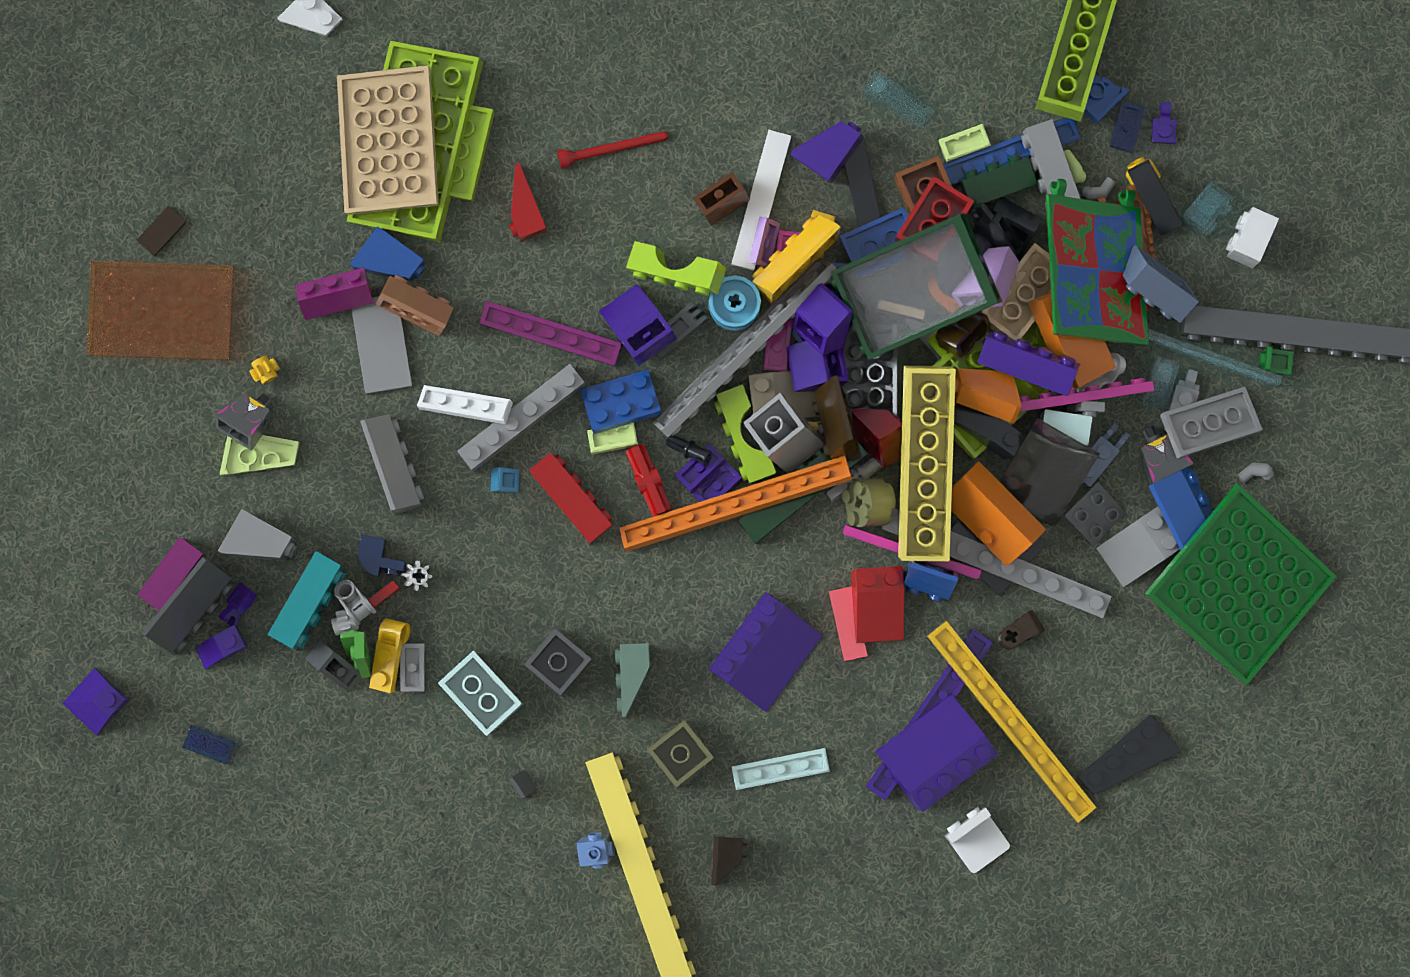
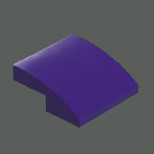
(695, 475)

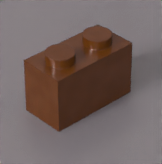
(721, 198)

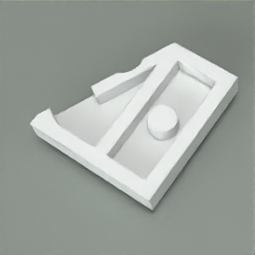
(311, 16)

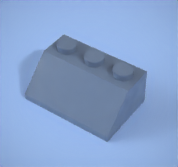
(1158, 285)

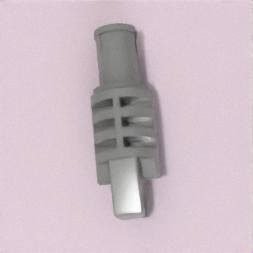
(857, 472)

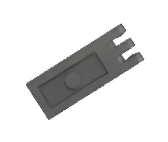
(683, 326)

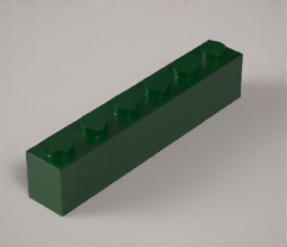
(763, 521)

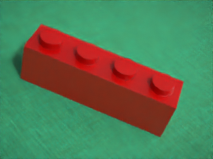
(570, 498)

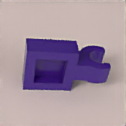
(1164, 128)
(238, 602)

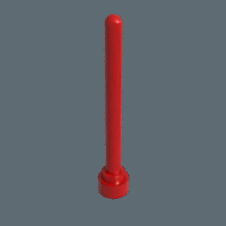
(568, 157)

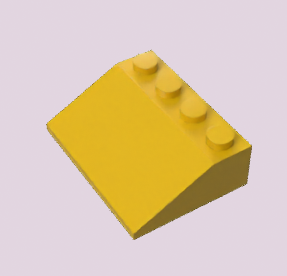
(796, 258)

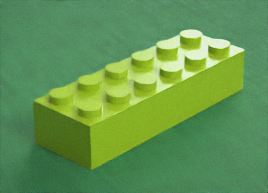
(1075, 57)

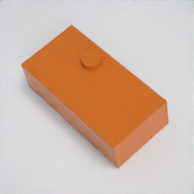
(1089, 353)
(994, 514)

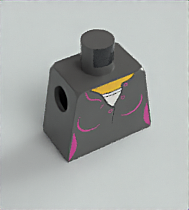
(245, 419)
(1160, 457)

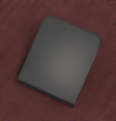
(522, 784)

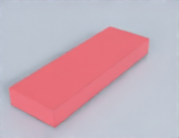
(844, 618)

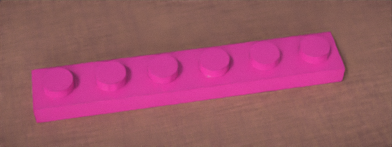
(1091, 393)

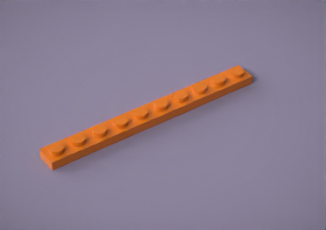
(735, 503)

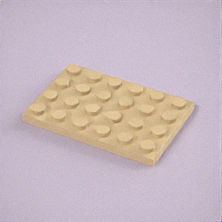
(387, 140)

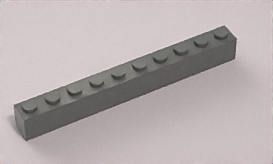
(1297, 332)

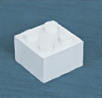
(1252, 238)

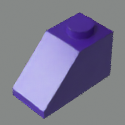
(221, 646)

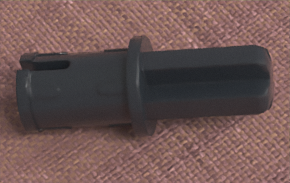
(689, 449)

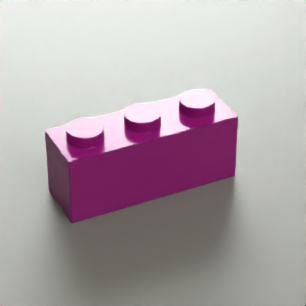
(334, 293)
(170, 573)

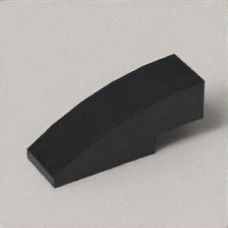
(1155, 197)

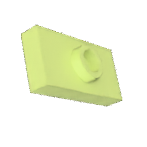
(964, 143)
(613, 439)

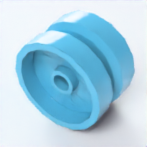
(740, 290)

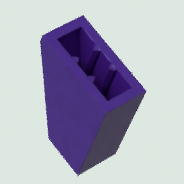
(829, 150)

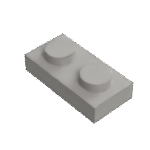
(1086, 408)
(412, 668)

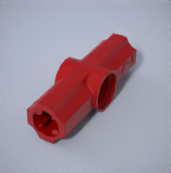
(648, 480)

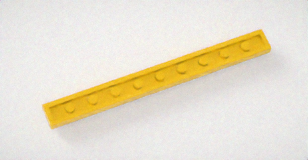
(1011, 721)

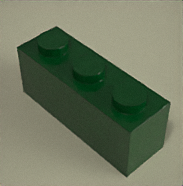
(998, 179)

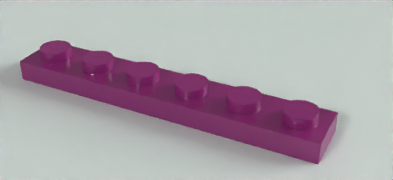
(550, 333)

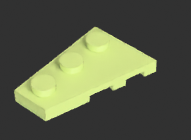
(267, 454)

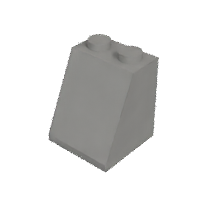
(784, 434)
(257, 540)

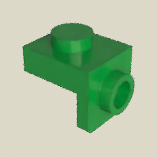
(1276, 361)

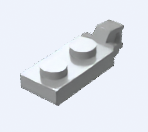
(1185, 391)

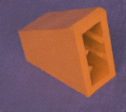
(988, 393)

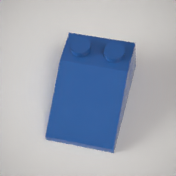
(930, 579)

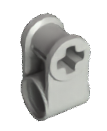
(356, 603)

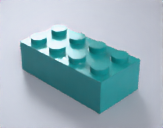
(307, 601)

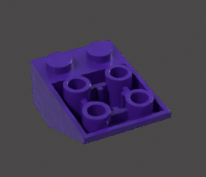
(638, 324)

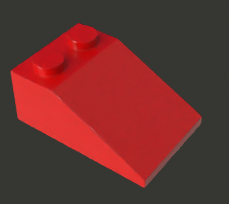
(878, 604)

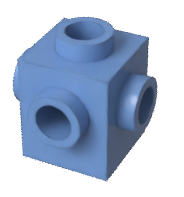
(595, 850)

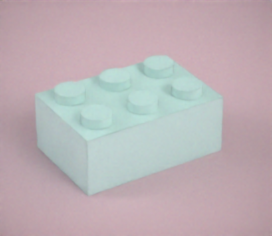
(480, 693)

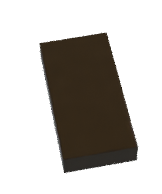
(161, 231)

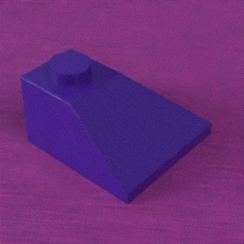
(95, 701)

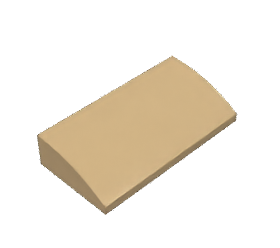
(1029, 282)

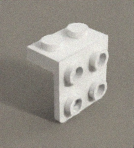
(977, 839)

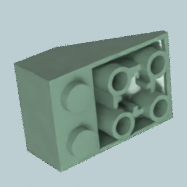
(634, 667)

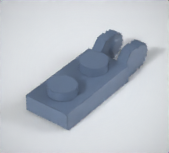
(1107, 454)

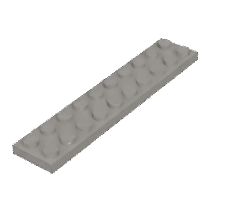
(738, 353)

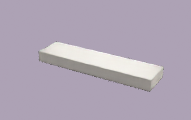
(464, 404)

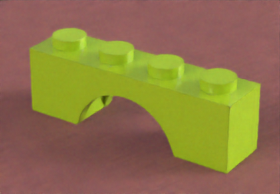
(701, 274)
(735, 406)

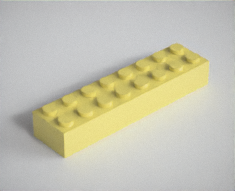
(926, 463)

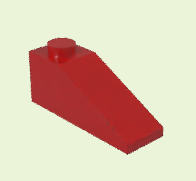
(524, 211)

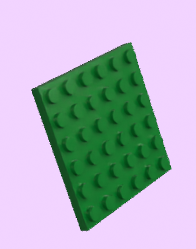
(1240, 584)

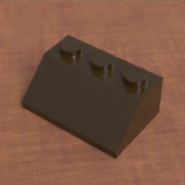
(836, 421)

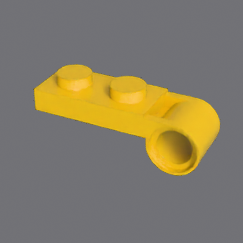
(387, 654)

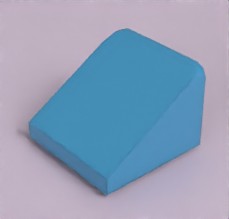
(504, 480)

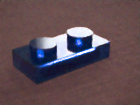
(1127, 126)
(209, 745)

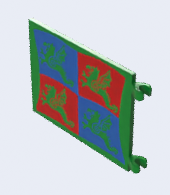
(1087, 265)

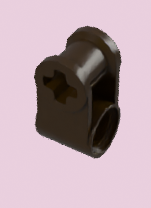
(1023, 628)

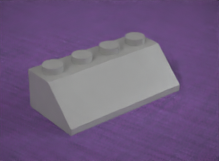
(391, 463)

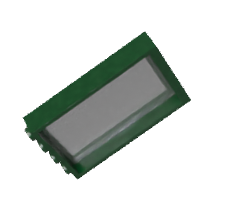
(916, 286)

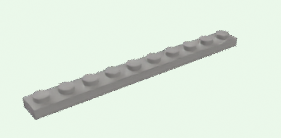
(1021, 573)

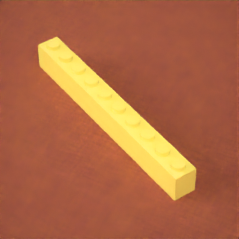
(638, 868)

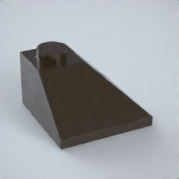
(726, 856)

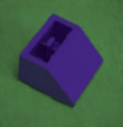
(823, 320)
(811, 369)

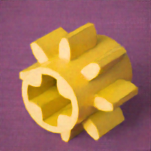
(264, 369)

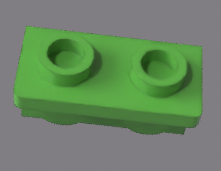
(357, 647)

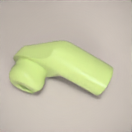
(1076, 169)

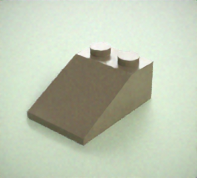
(768, 385)

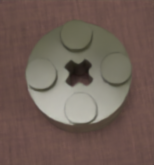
(869, 502)

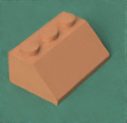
(415, 305)

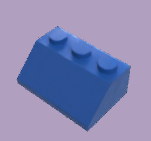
(1182, 504)

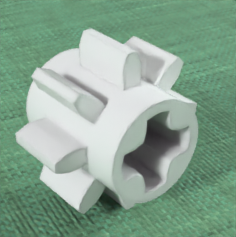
(416, 569)
(342, 623)

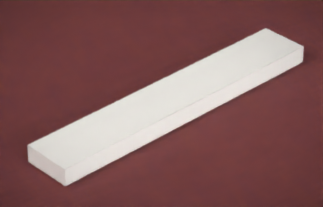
(761, 195)

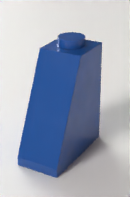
(388, 257)

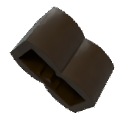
(962, 335)

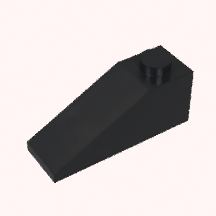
(989, 430)

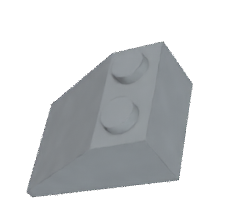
(1139, 547)

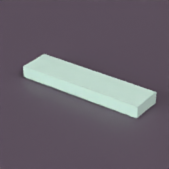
(780, 768)

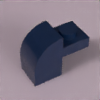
(371, 557)

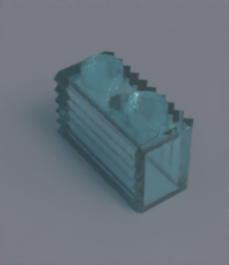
(1206, 209)

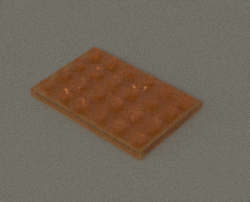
(160, 310)

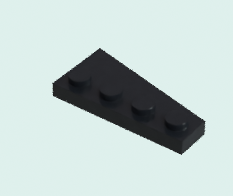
(1135, 752)

